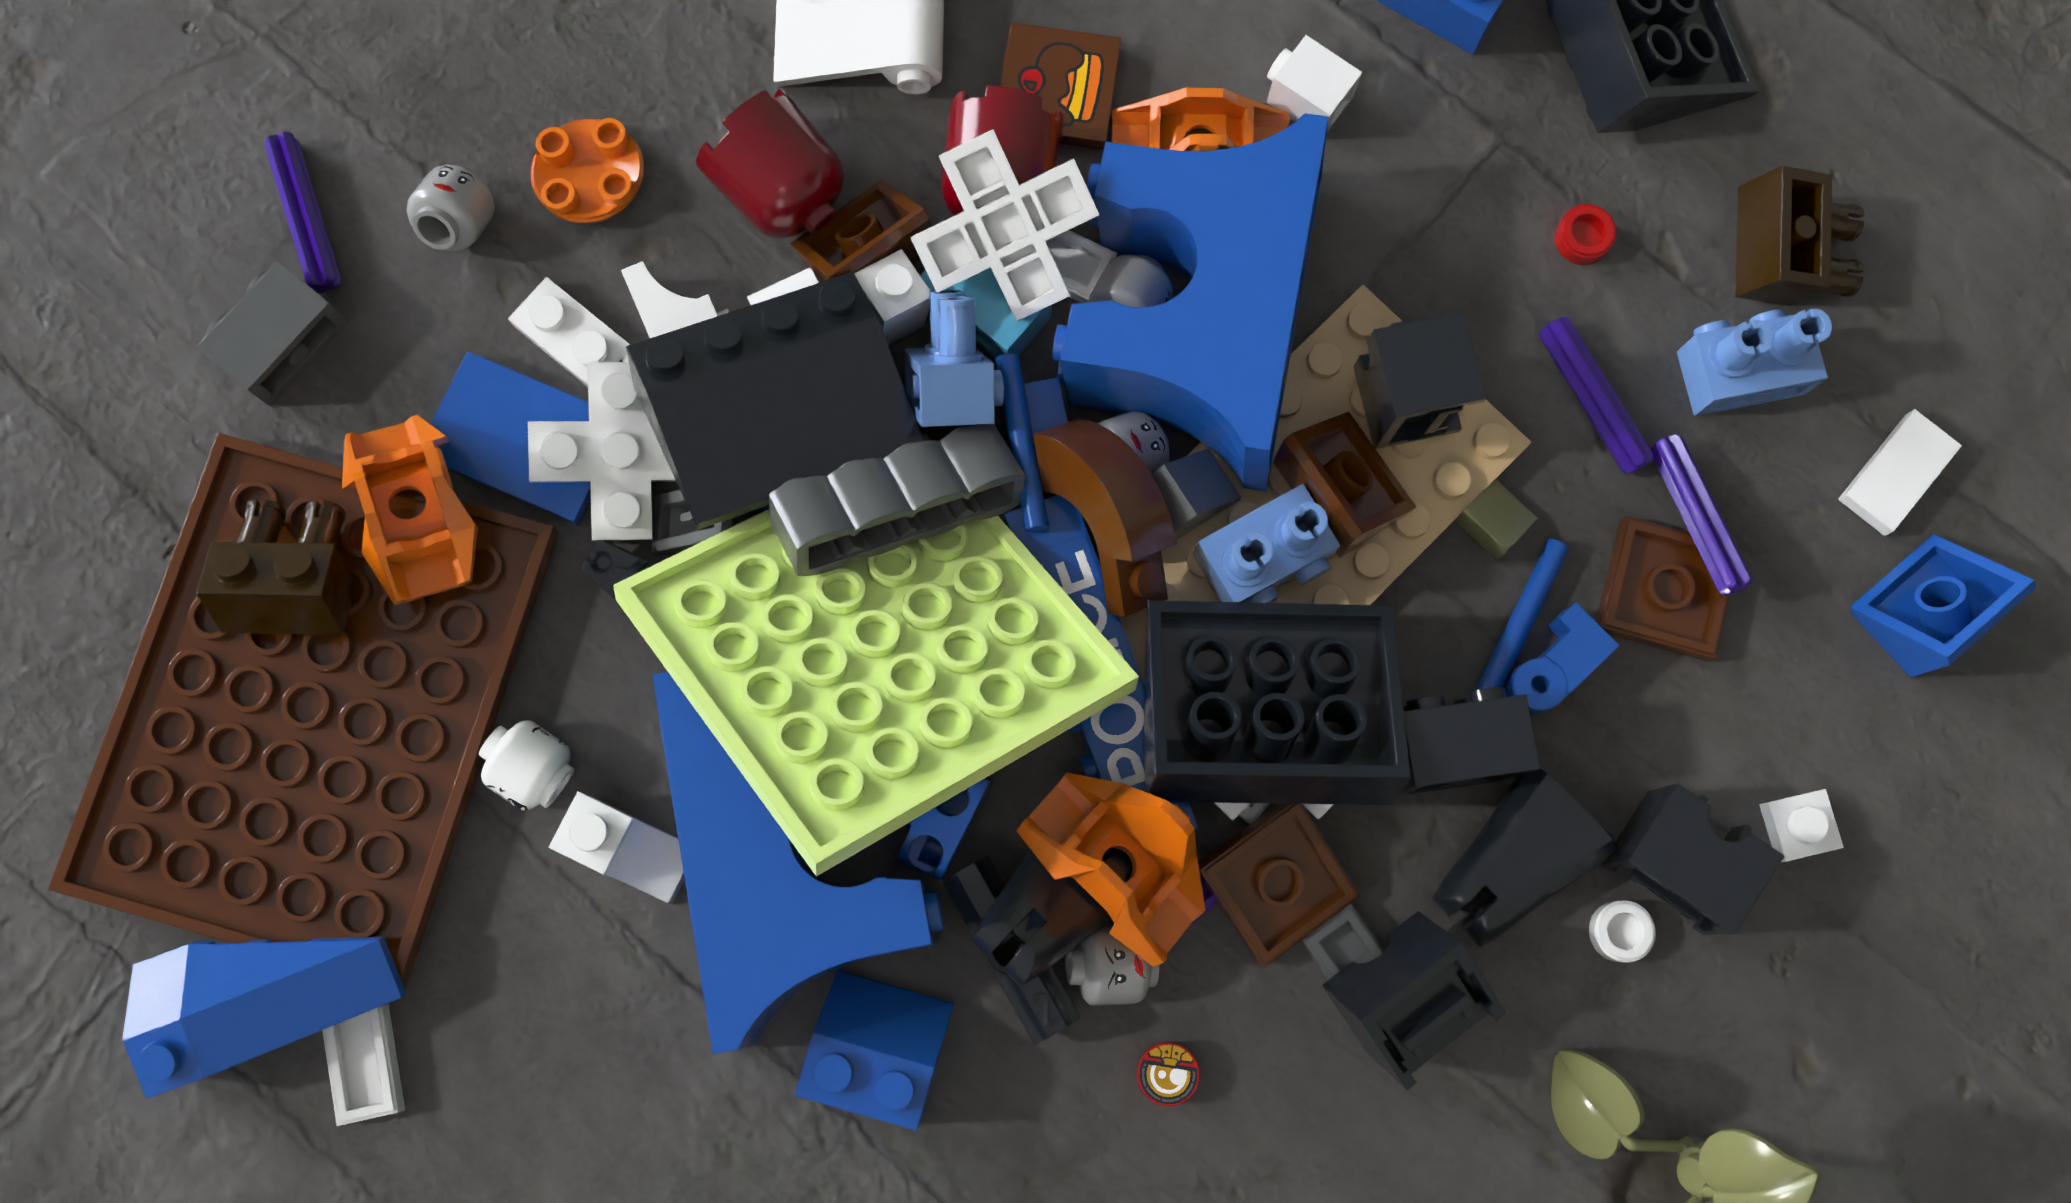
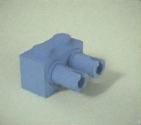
(1754, 361)
(950, 377)
(1268, 549)

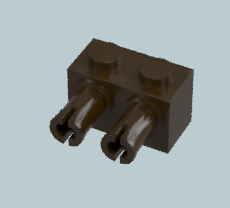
(1787, 236)
(279, 585)

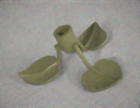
(1601, 1110)

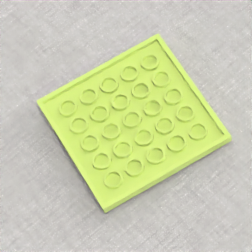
(876, 681)

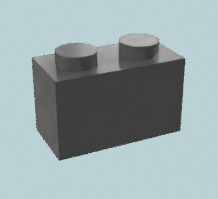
(272, 333)

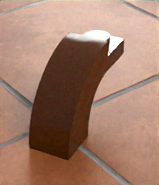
(1119, 504)

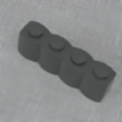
(897, 498)

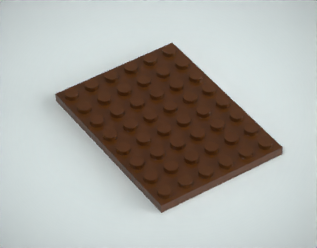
(300, 772)

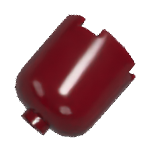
(1024, 130)
(775, 167)

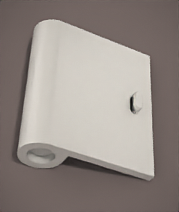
(860, 38)

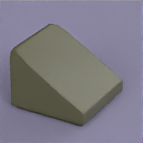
(1496, 519)

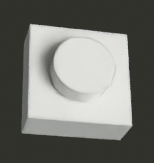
(1801, 825)

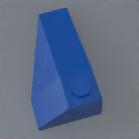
(234, 1001)

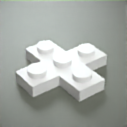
(1004, 225)
(610, 451)

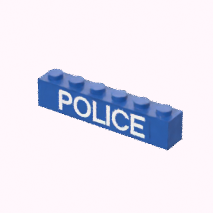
(1117, 732)

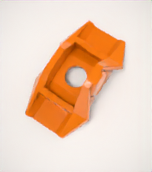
(1168, 118)
(417, 553)
(1094, 814)

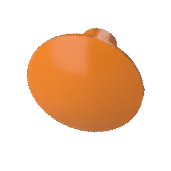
(586, 169)

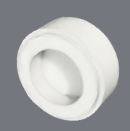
(1622, 931)

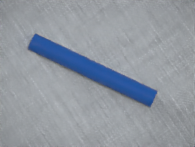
(1022, 442)
(1524, 615)

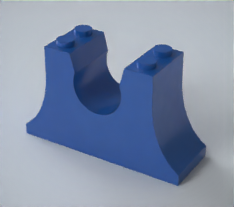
(1223, 345)
(752, 898)

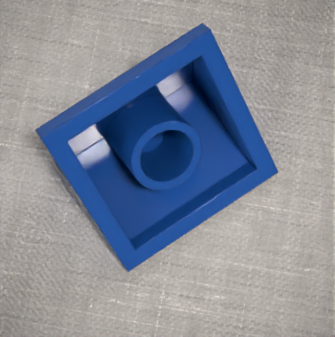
(1938, 604)

